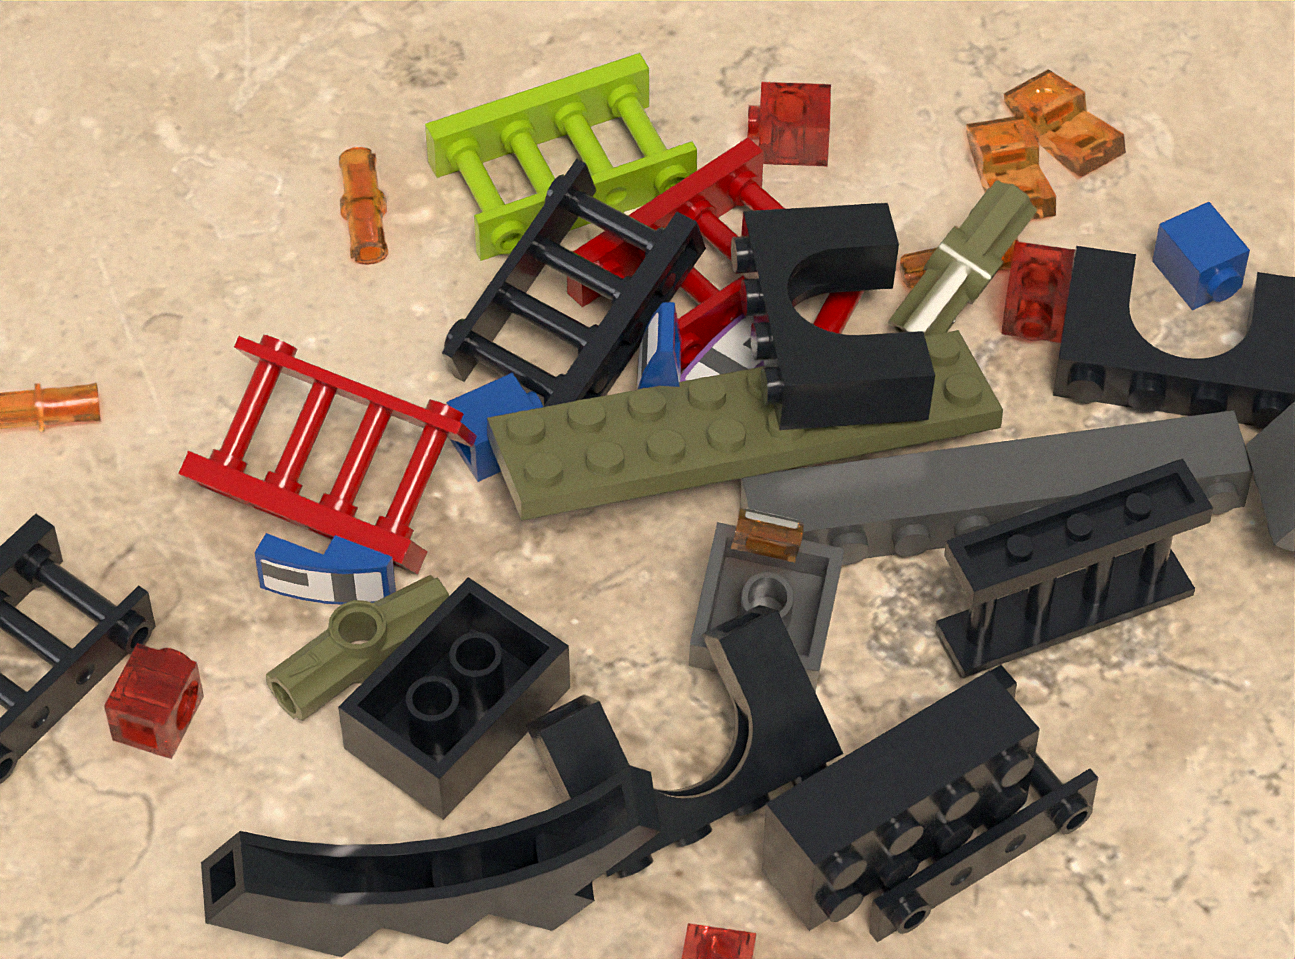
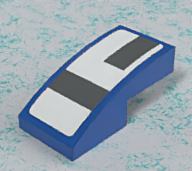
(660, 350)
(336, 577)

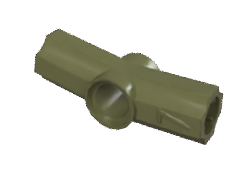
(965, 261)
(333, 663)

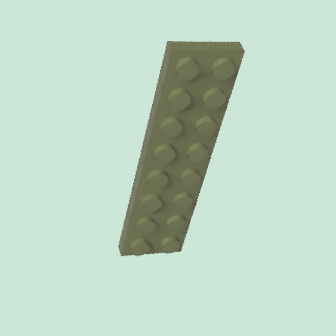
(707, 435)

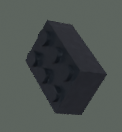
(455, 697)

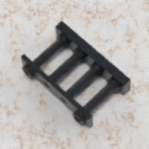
(601, 348)
(1062, 539)
(31, 561)
(1059, 809)

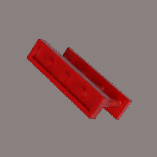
(704, 197)
(335, 512)

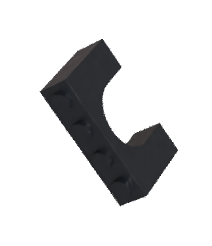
(1114, 365)
(814, 373)
(776, 737)

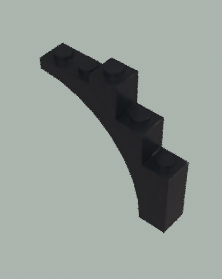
(430, 888)

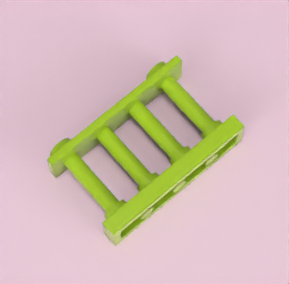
(546, 113)

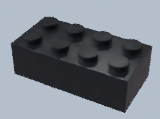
(899, 801)

